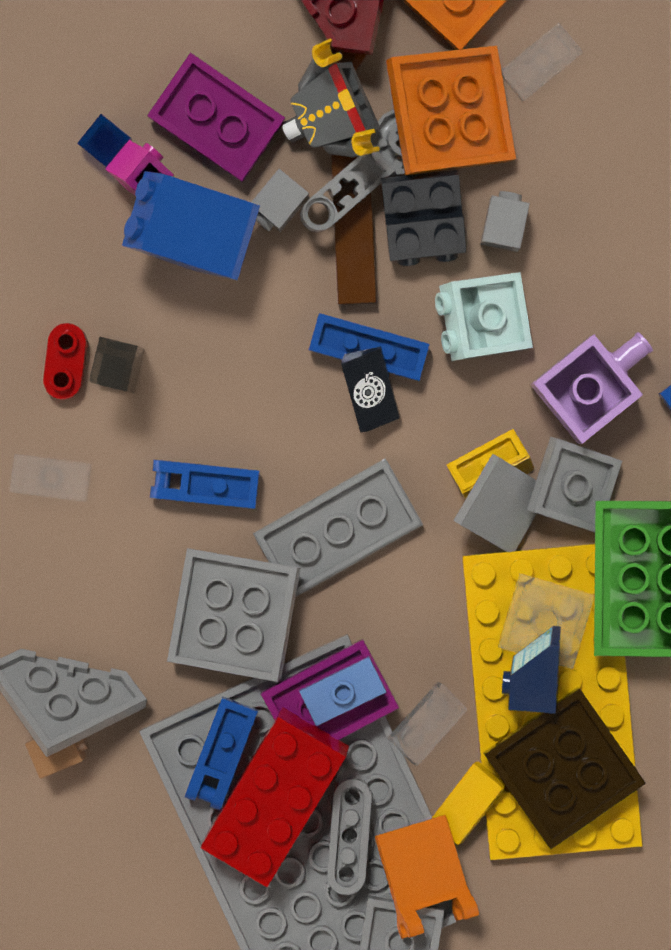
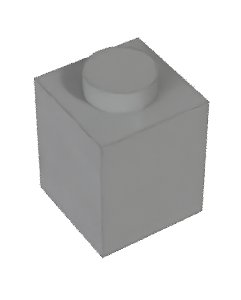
(279, 201)
(505, 221)

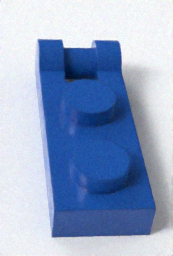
(206, 484)
(222, 751)

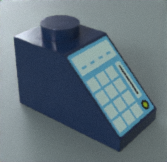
(535, 675)

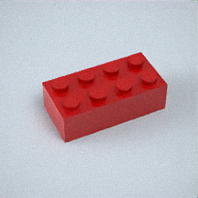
(275, 797)

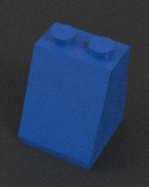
(190, 225)

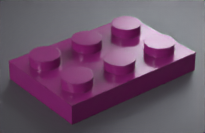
(216, 117)
(287, 693)

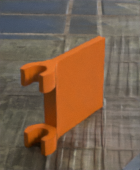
(424, 872)

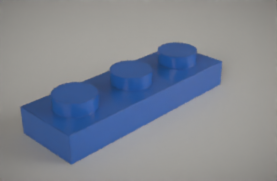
(338, 337)

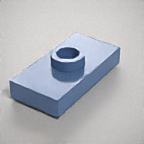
(342, 691)

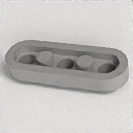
(344, 852)

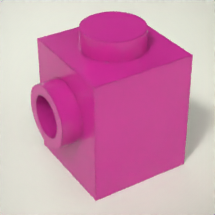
(131, 163)

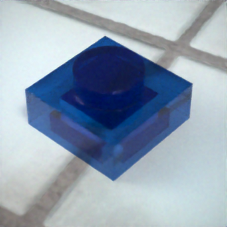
(103, 140)

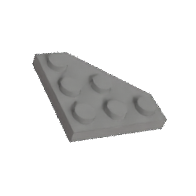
(65, 697)

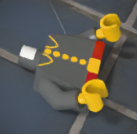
(332, 107)

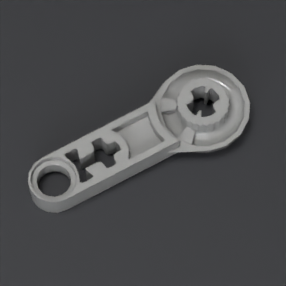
(363, 171)

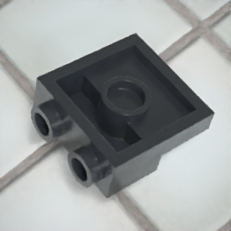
(424, 217)

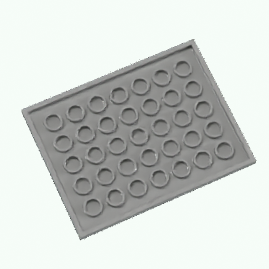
(298, 904)

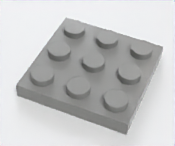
(233, 615)

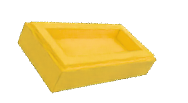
(470, 801)

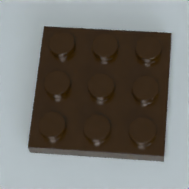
(564, 768)

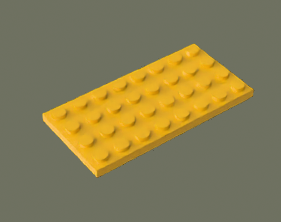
(602, 679)

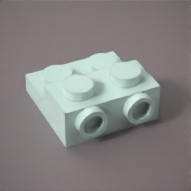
(484, 316)

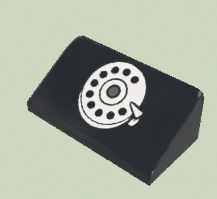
(370, 388)

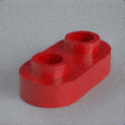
(66, 361)

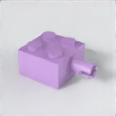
(591, 385)

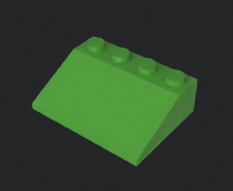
(632, 578)

